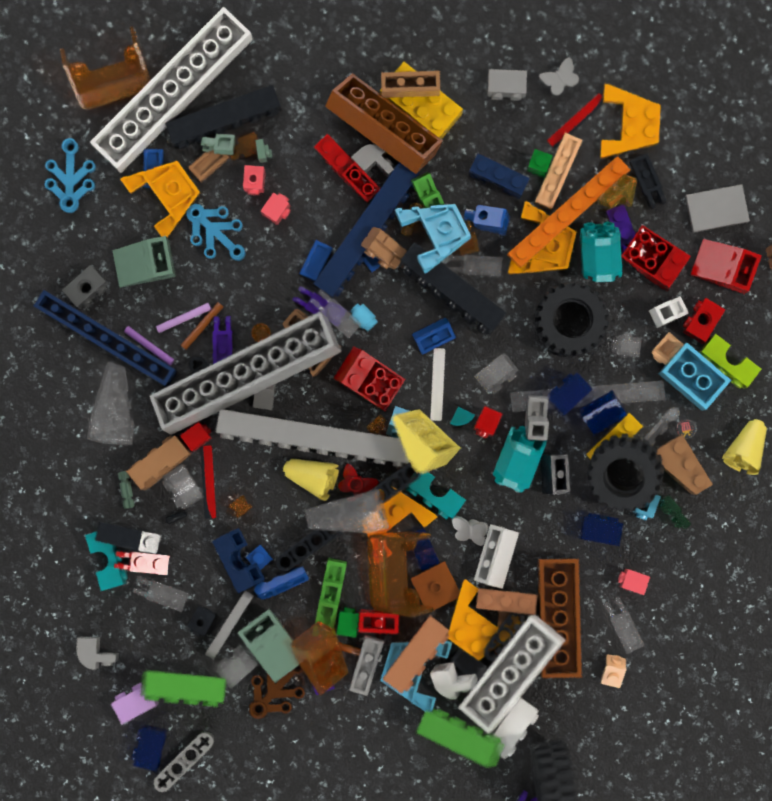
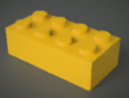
(432, 112)

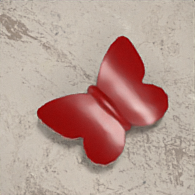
(356, 483)

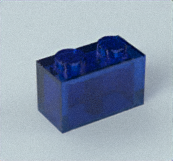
(569, 394)
(603, 412)
(601, 530)
(149, 748)

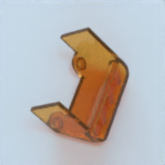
(109, 82)
(389, 573)

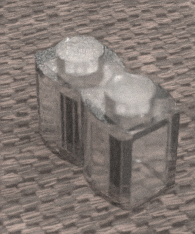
(496, 373)
(182, 486)
(237, 666)

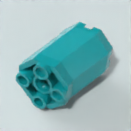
(601, 251)
(518, 460)

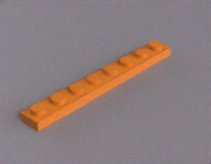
(567, 213)

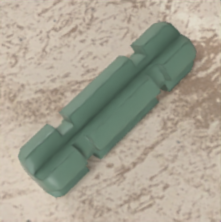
(126, 490)

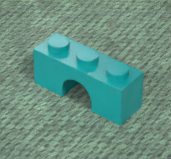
(447, 505)
(110, 576)

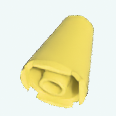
(747, 448)
(312, 476)

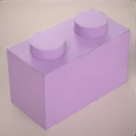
(132, 704)

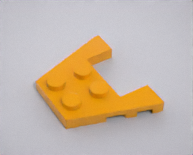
(639, 122)
(171, 187)
(554, 255)
(400, 507)
(470, 629)

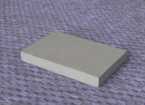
(717, 208)

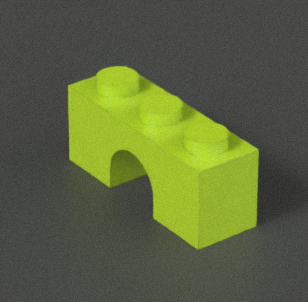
(741, 374)

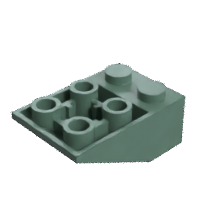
(144, 262)
(270, 645)

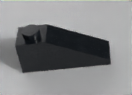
(128, 537)

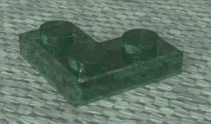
(669, 506)

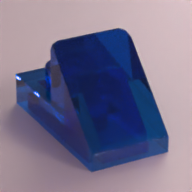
(425, 553)

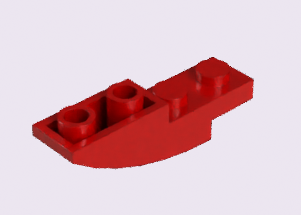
(346, 168)

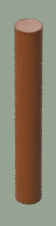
(202, 325)

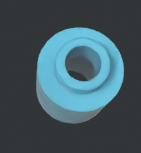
(364, 316)

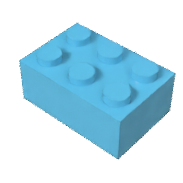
(694, 377)

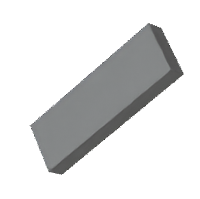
(366, 665)

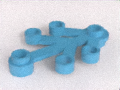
(70, 178)
(213, 229)

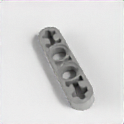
(229, 625)
(183, 761)

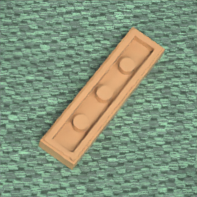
(558, 171)

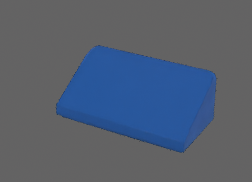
(434, 335)

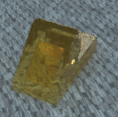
(621, 191)

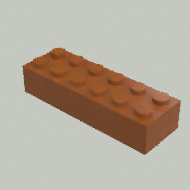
(383, 123)
(561, 611)

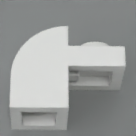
(668, 312)
(449, 683)

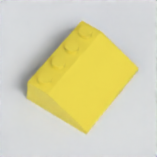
(424, 441)

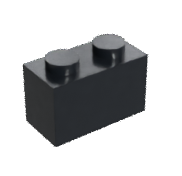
(555, 474)

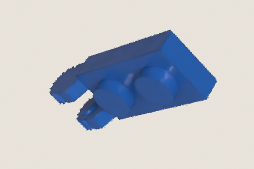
(281, 583)

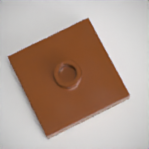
(436, 586)

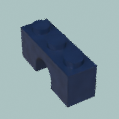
(504, 177)
(229, 549)

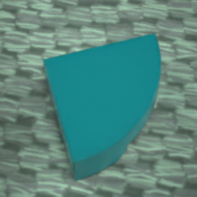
(461, 417)

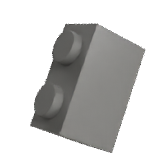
(506, 84)

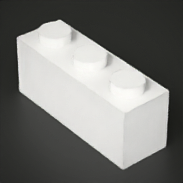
(496, 556)
(514, 725)

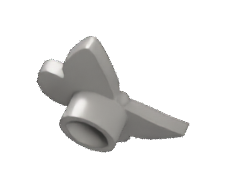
(561, 77)
(470, 530)

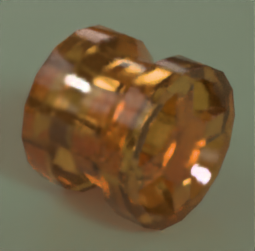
(258, 331)
(240, 506)

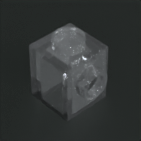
(626, 346)

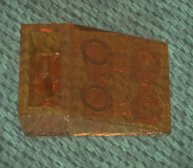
(320, 656)

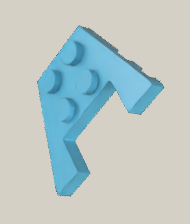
(444, 228)
(421, 700)

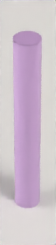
(184, 317)

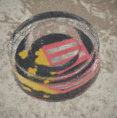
(686, 428)

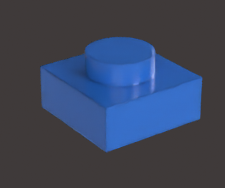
(260, 556)

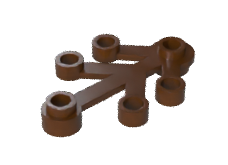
(274, 691)

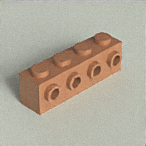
(415, 654)

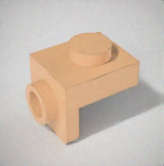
(666, 348)
(614, 671)

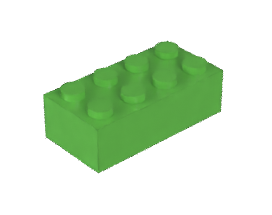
(182, 687)
(461, 738)

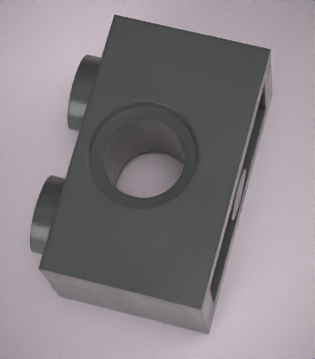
(74, 289)

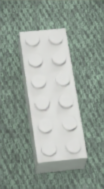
(512, 673)

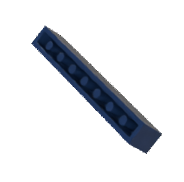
(376, 215)
(105, 338)

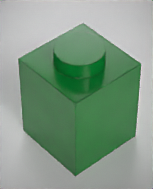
(539, 163)
(348, 622)

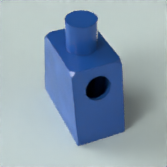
(496, 220)

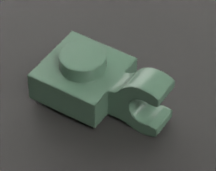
(220, 144)
(263, 151)

